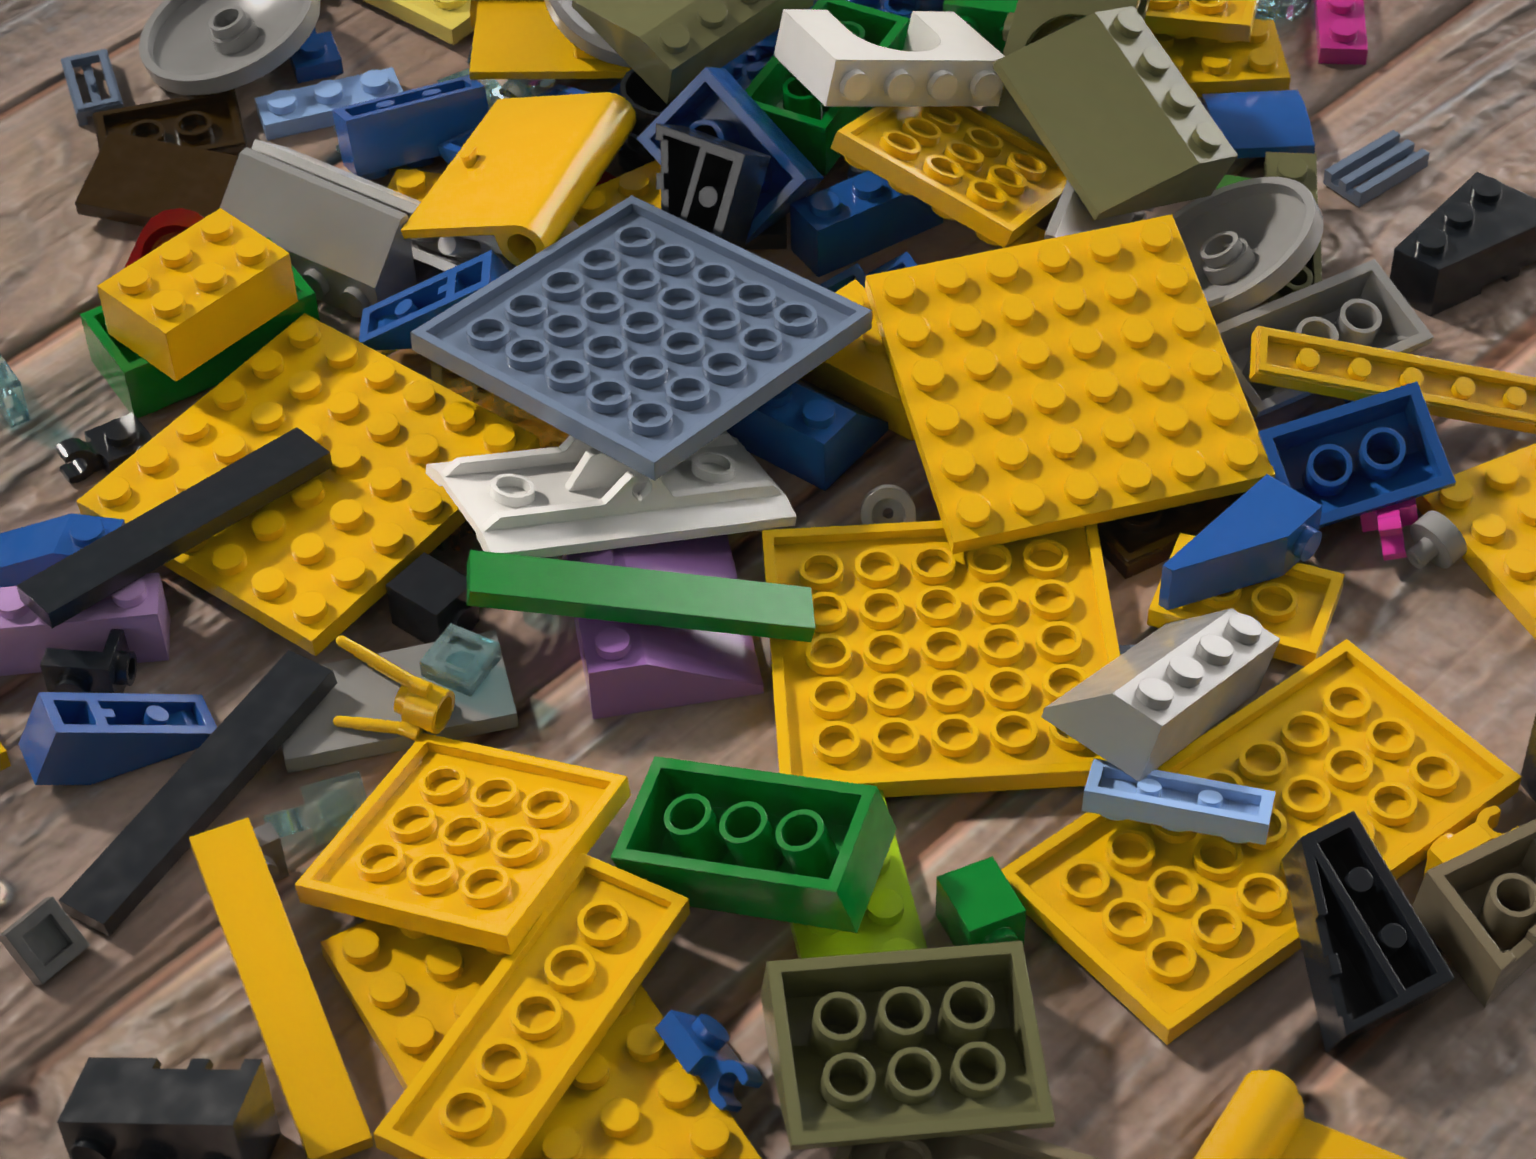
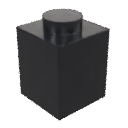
(429, 598)

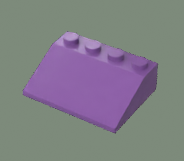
(662, 667)

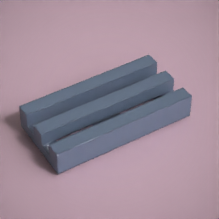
(85, 60)
(1369, 165)

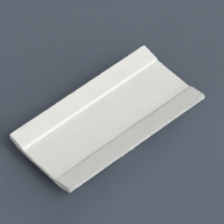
(588, 502)

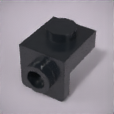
(91, 670)

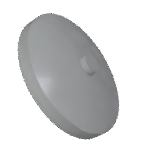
(222, 43)
(1249, 240)

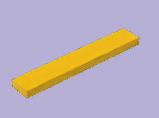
(1361, 371)
(281, 993)

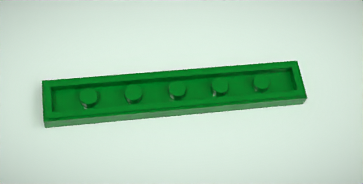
(639, 596)

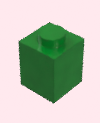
(979, 905)

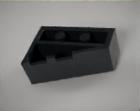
(710, 181)
(1464, 244)

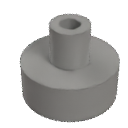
(887, 497)
(1435, 541)

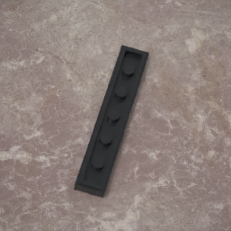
(173, 527)
(197, 793)

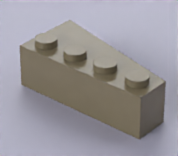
(1485, 911)

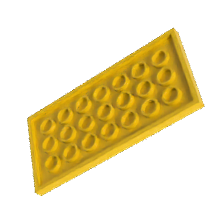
(1197, 919)
(622, 1103)

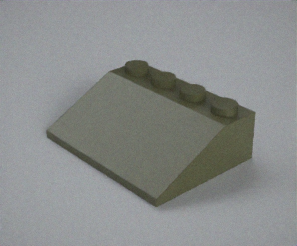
(679, 38)
(1117, 115)
(905, 1045)

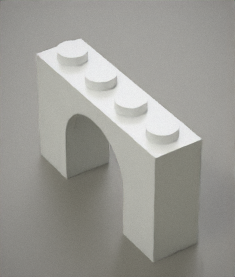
(939, 65)

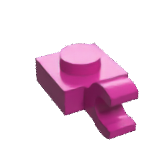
(1390, 523)

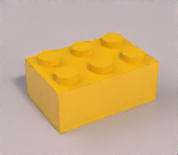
(198, 294)

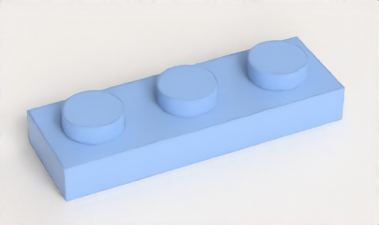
(311, 106)
(1180, 803)

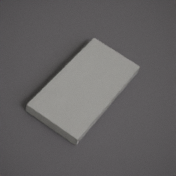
(371, 694)

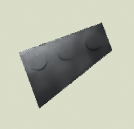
(1357, 933)
(155, 1113)

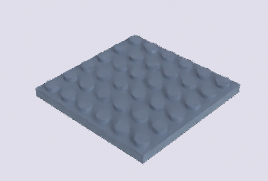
(642, 335)

